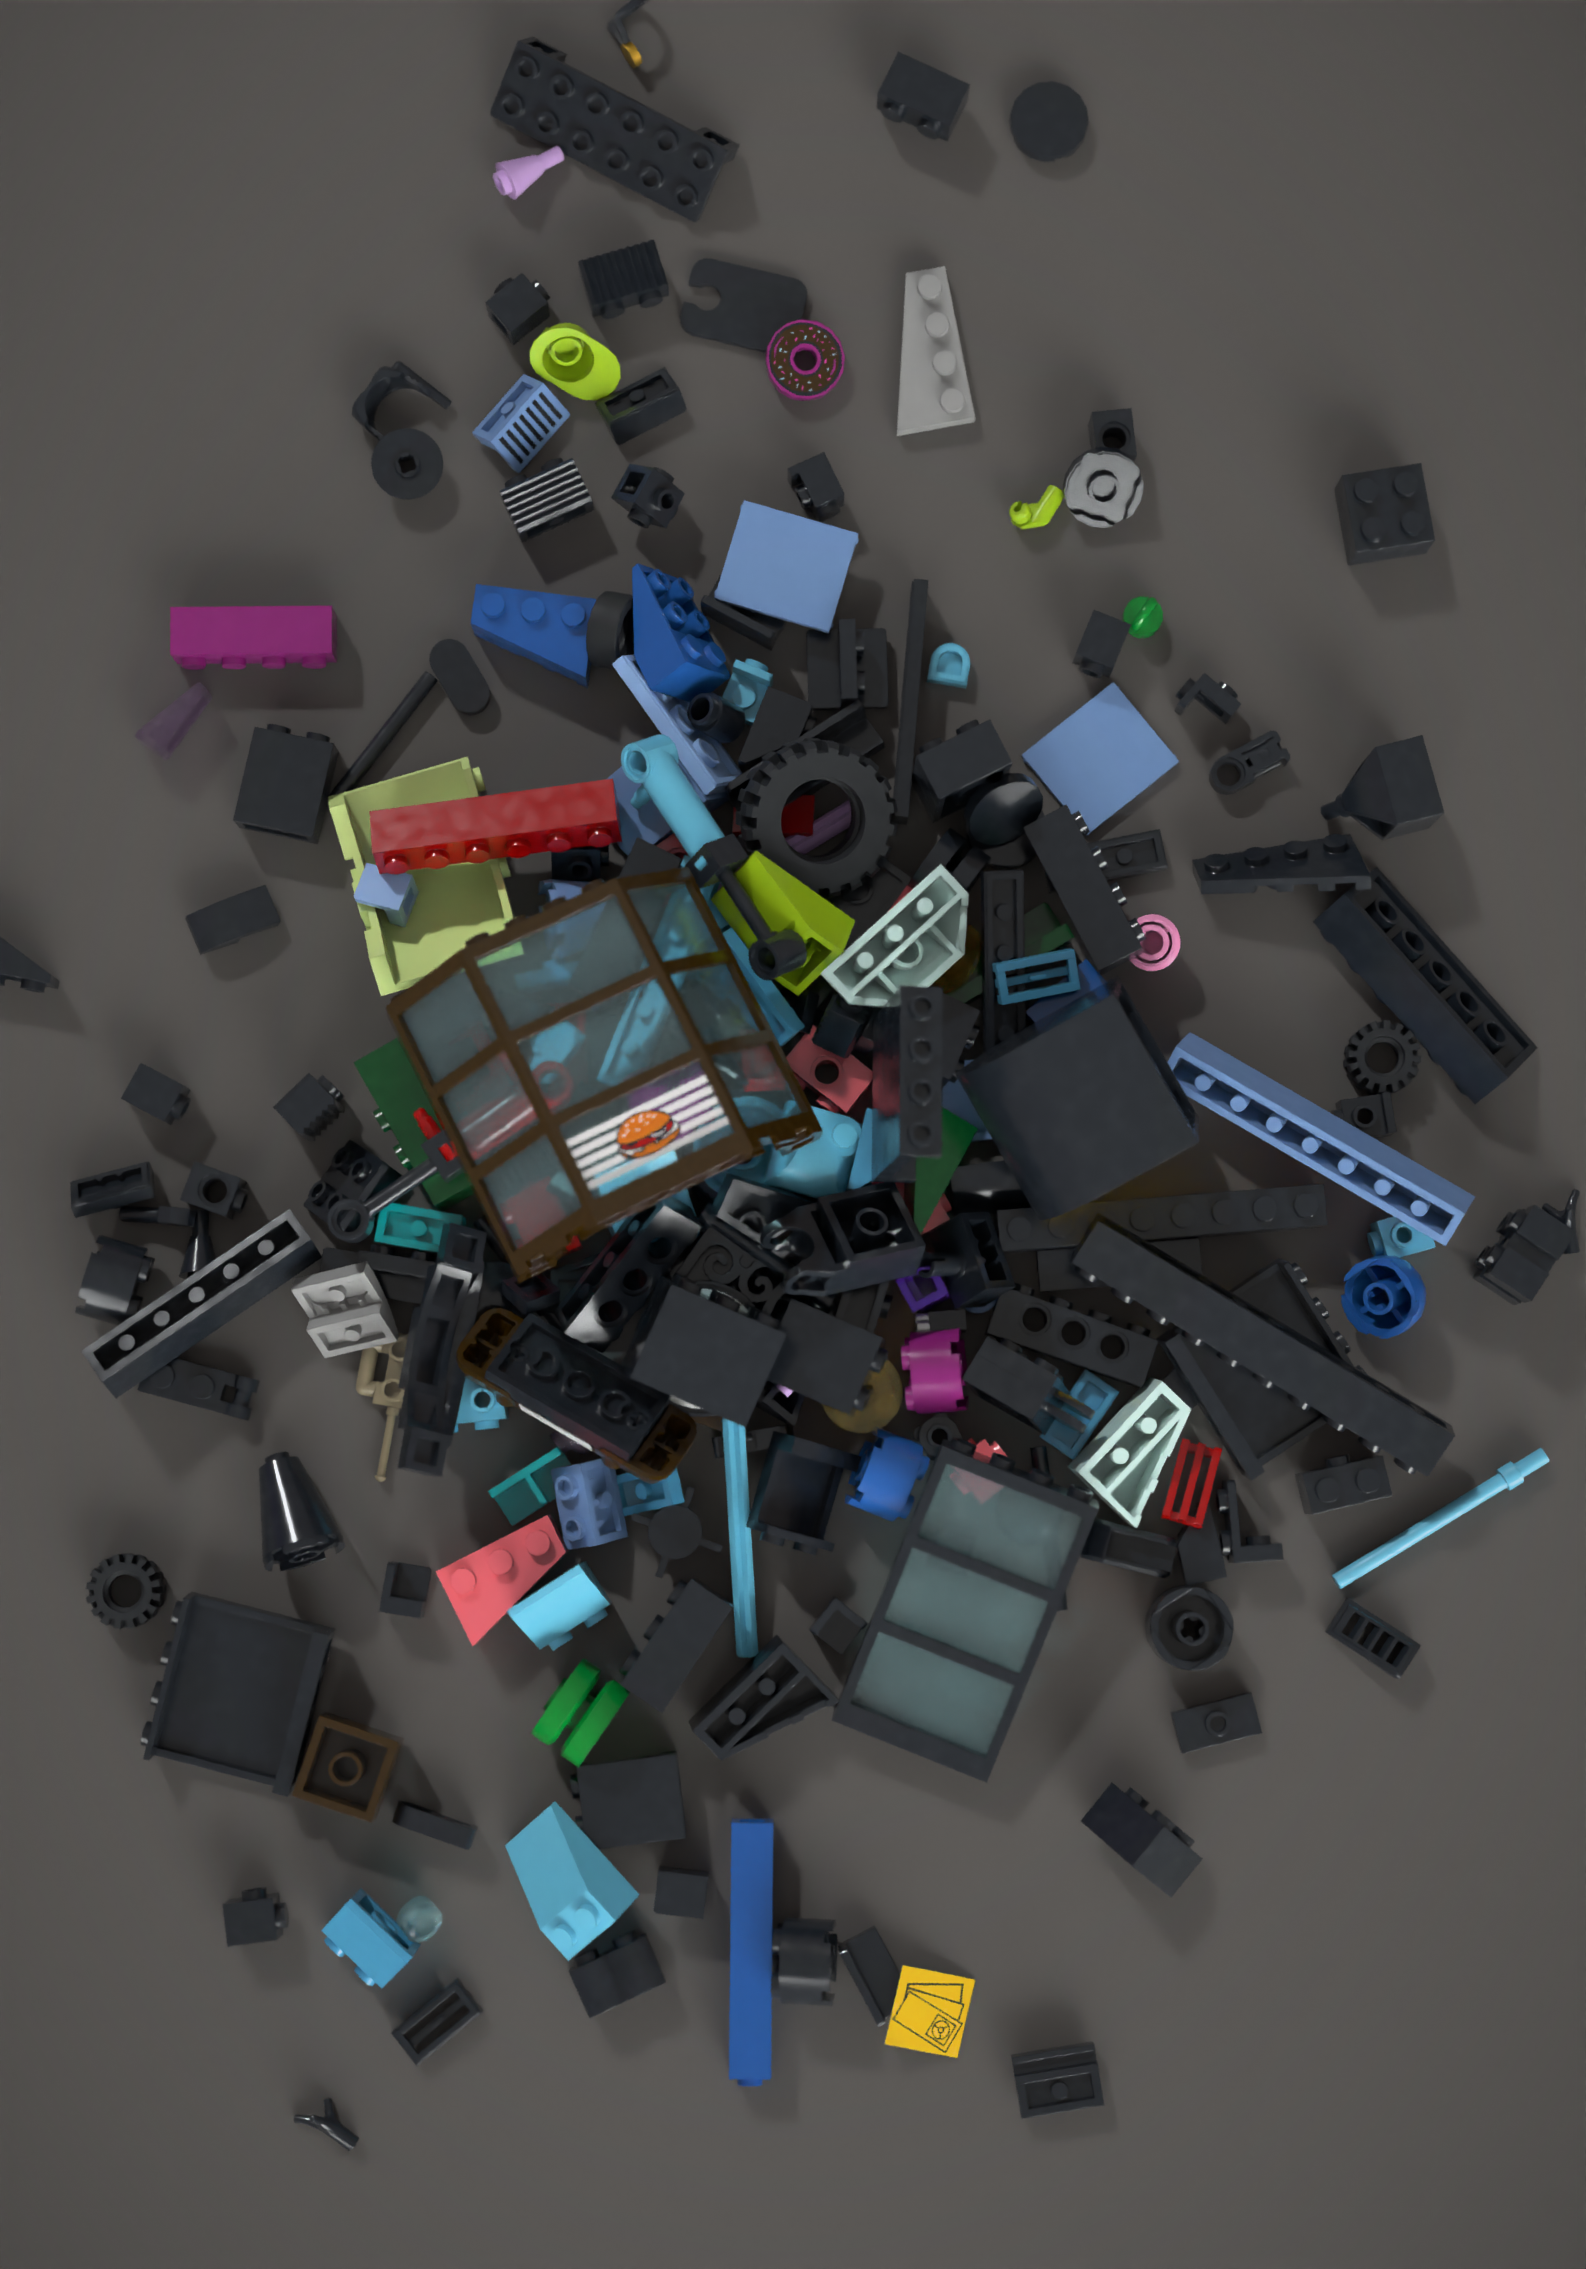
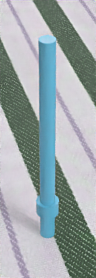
(1507, 1477)

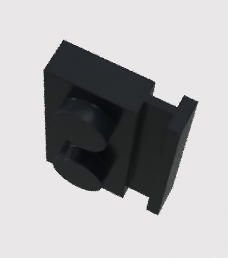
(1057, 2080)

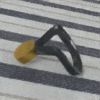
(618, 31)

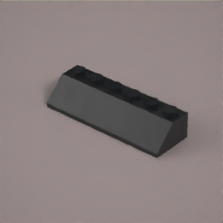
(1426, 986)

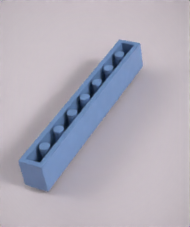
(1319, 1139)

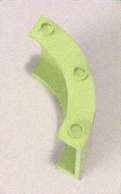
(451, 900)

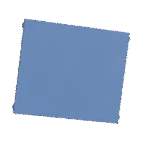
(786, 566)
(1100, 757)

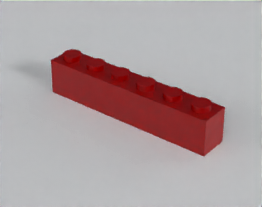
(495, 826)

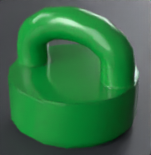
(1144, 616)

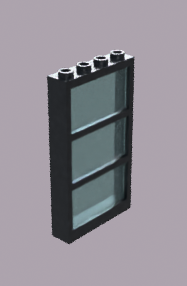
(966, 1608)

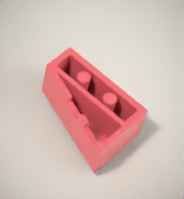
(500, 1575)

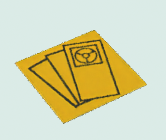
(929, 2011)

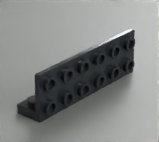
(610, 130)

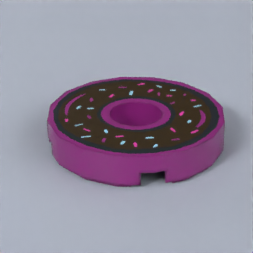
(810, 337)

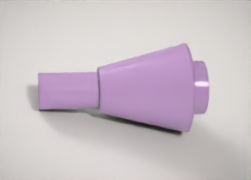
(518, 174)

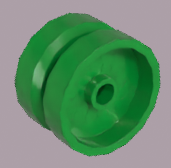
(579, 1711)

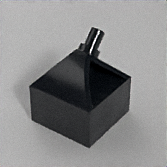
(1391, 791)

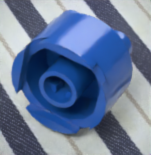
(887, 1475)

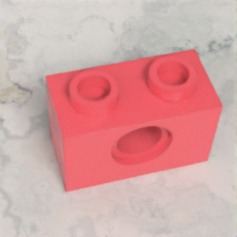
(840, 1095)

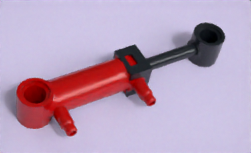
(441, 1160)

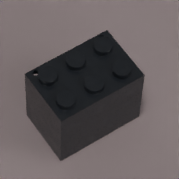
(704, 1348)

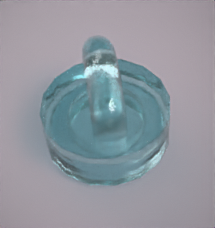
(419, 1919)

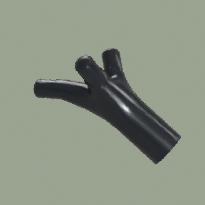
(1567, 1217)
(330, 2126)

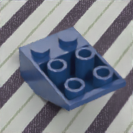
(673, 637)

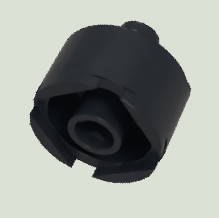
(113, 1281)
(1212, 1632)
(805, 1961)

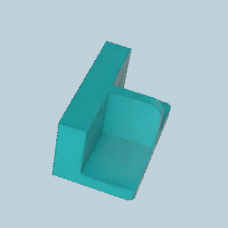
(413, 1227)
(529, 1488)

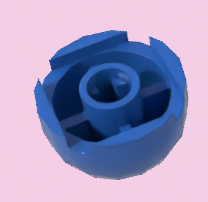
(1383, 1296)

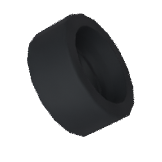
(610, 629)

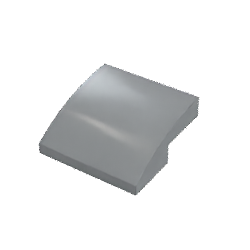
(345, 1309)

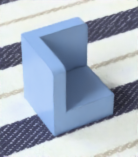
(388, 892)

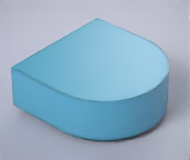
(949, 666)

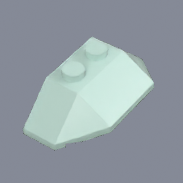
(905, 946)

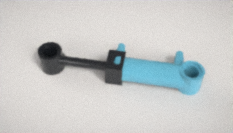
(711, 853)

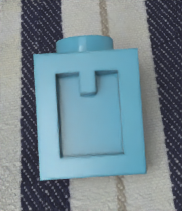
(748, 687)

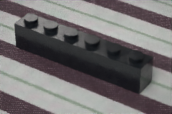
(201, 1304)

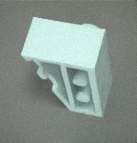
(1132, 1448)

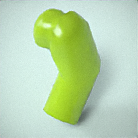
(1036, 514)

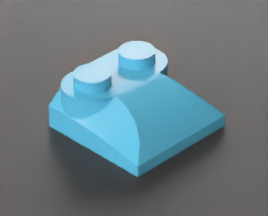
(820, 1166)

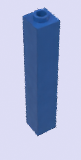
(751, 1951)

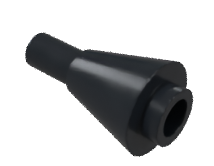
(199, 1248)

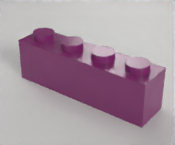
(253, 636)

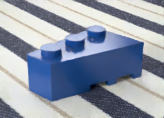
(536, 626)

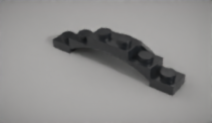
(429, 1366)

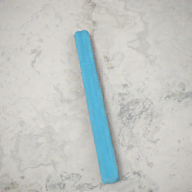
(740, 1539)

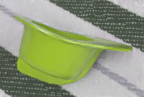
(575, 362)

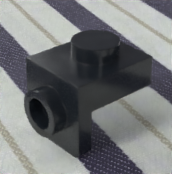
(1216, 697)

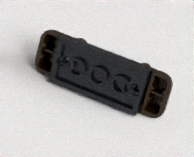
(576, 1393)

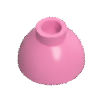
(1161, 943)

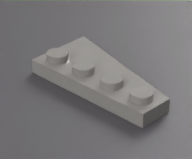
(932, 369)

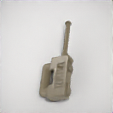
(384, 1392)

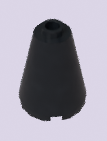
(293, 1516)

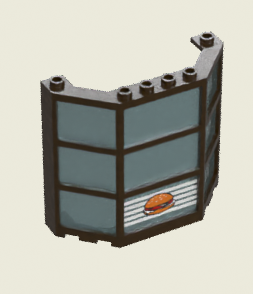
(598, 1062)

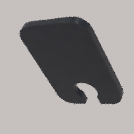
(750, 307)

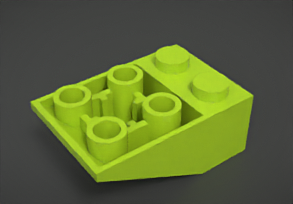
(789, 906)

